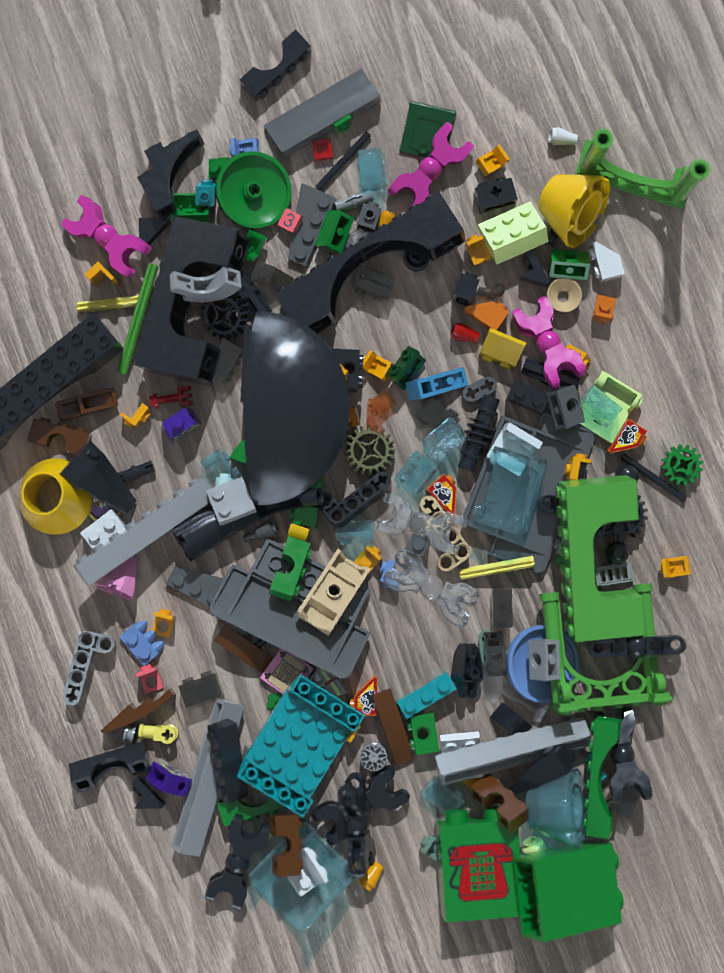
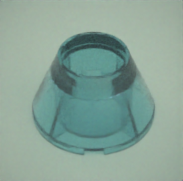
(559, 809)

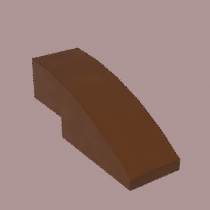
(86, 404)
(243, 648)

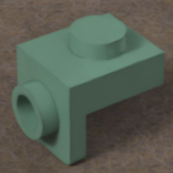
(428, 846)

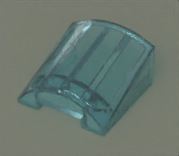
(281, 895)

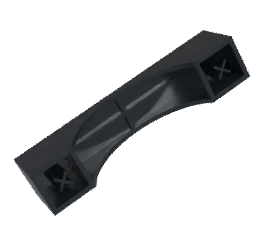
(423, 229)
(64, 363)

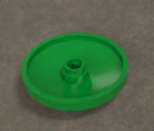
(270, 188)

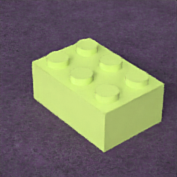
(513, 233)

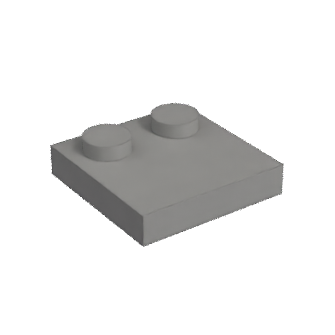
(231, 501)

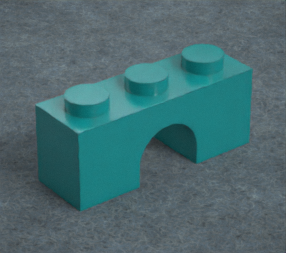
(426, 695)

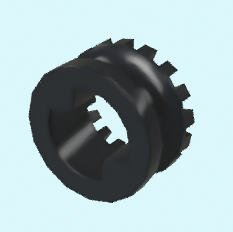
(552, 237)

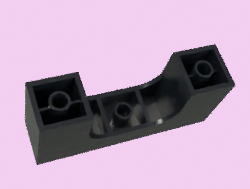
(190, 250)

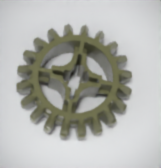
(379, 436)

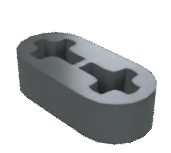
(477, 385)

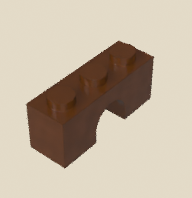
(43, 432)
(490, 791)
(289, 861)

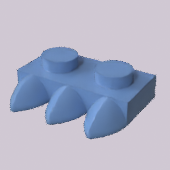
(140, 643)

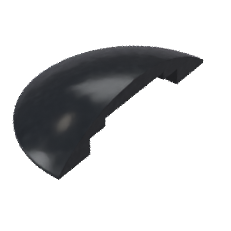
(291, 408)

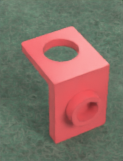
(147, 671)

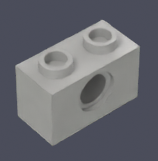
(544, 659)

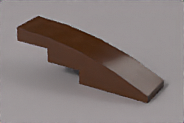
(133, 713)
(393, 726)

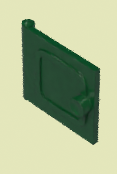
(421, 126)

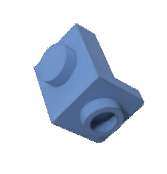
(243, 146)
(384, 568)

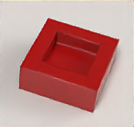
(322, 149)

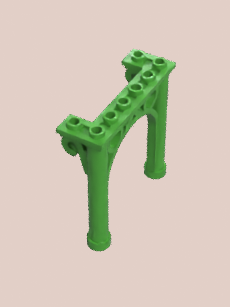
(668, 192)
(652, 682)

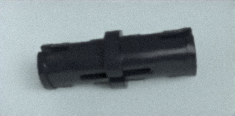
(137, 471)

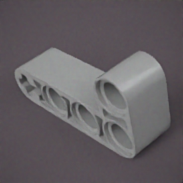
(84, 669)

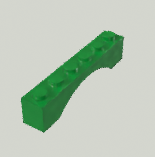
(599, 816)

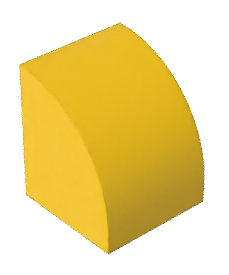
(298, 532)

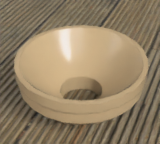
(568, 286)

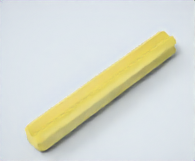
(107, 304)
(498, 567)

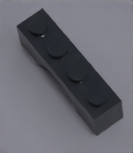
(258, 81)
(87, 772)

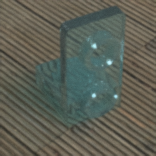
(213, 461)

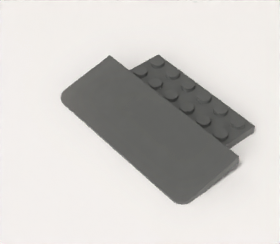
(542, 533)
(246, 604)

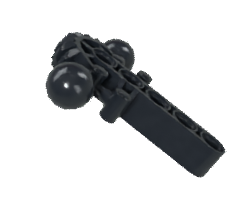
(616, 551)

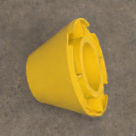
(573, 205)
(70, 511)

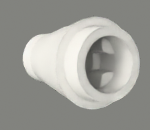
(559, 136)

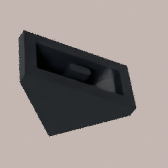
(151, 228)
(510, 720)

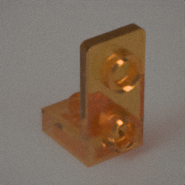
(380, 403)

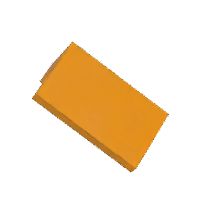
(98, 273)

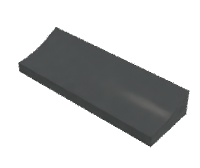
(319, 113)

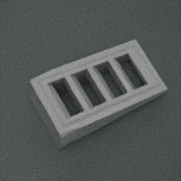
(598, 579)

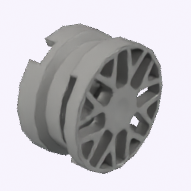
(373, 756)

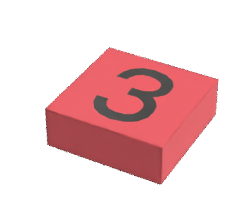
(290, 221)

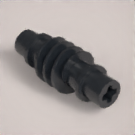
(478, 433)

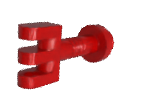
(155, 401)

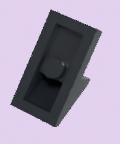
(536, 275)
(151, 800)

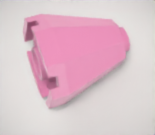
(120, 579)

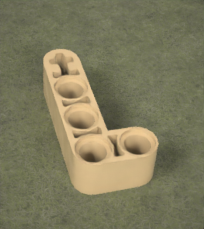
(459, 541)

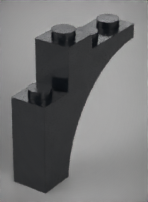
(166, 163)

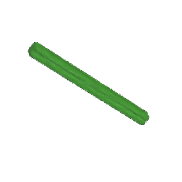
(137, 319)

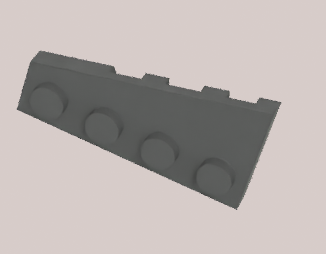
(313, 207)
(195, 584)

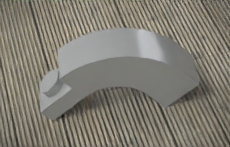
(206, 289)

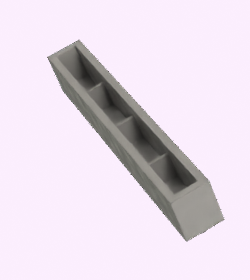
(143, 532)
(510, 751)
(202, 795)

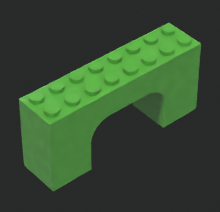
(582, 510)

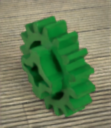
(678, 458)

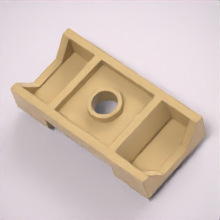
(321, 607)

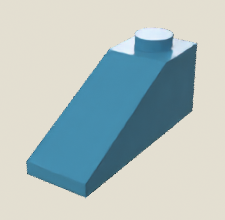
(436, 384)

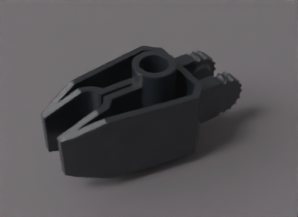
(467, 669)

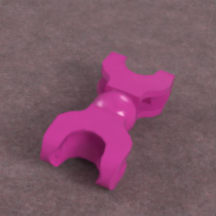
(431, 167)
(106, 236)
(549, 342)

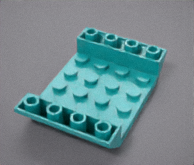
(298, 744)

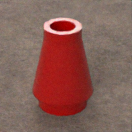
(464, 333)

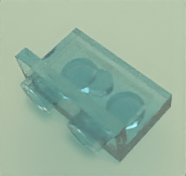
(416, 473)
(356, 530)
(442, 796)

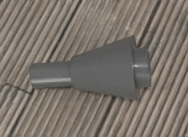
(265, 530)

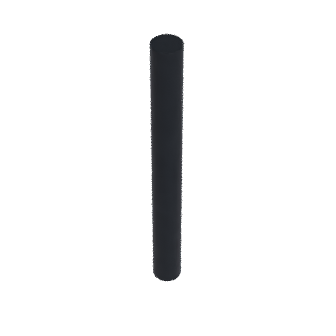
(341, 163)
(653, 477)

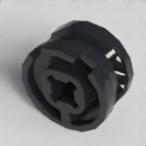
(415, 261)

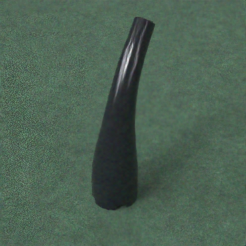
(204, 533)

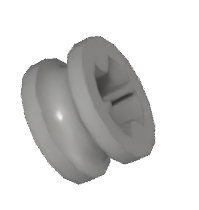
(129, 734)

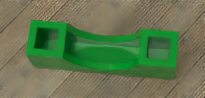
(248, 811)

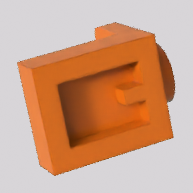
(603, 309)

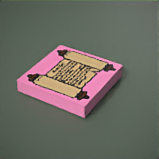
(285, 670)

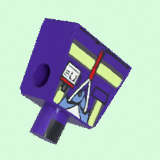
(180, 424)
(168, 779)

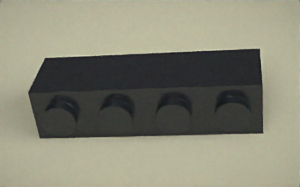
(227, 760)

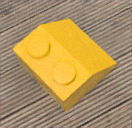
(502, 349)

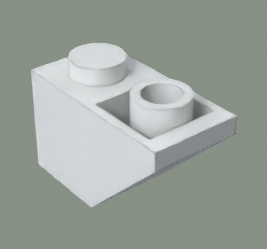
(607, 263)

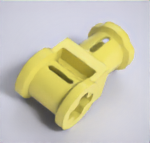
(157, 733)

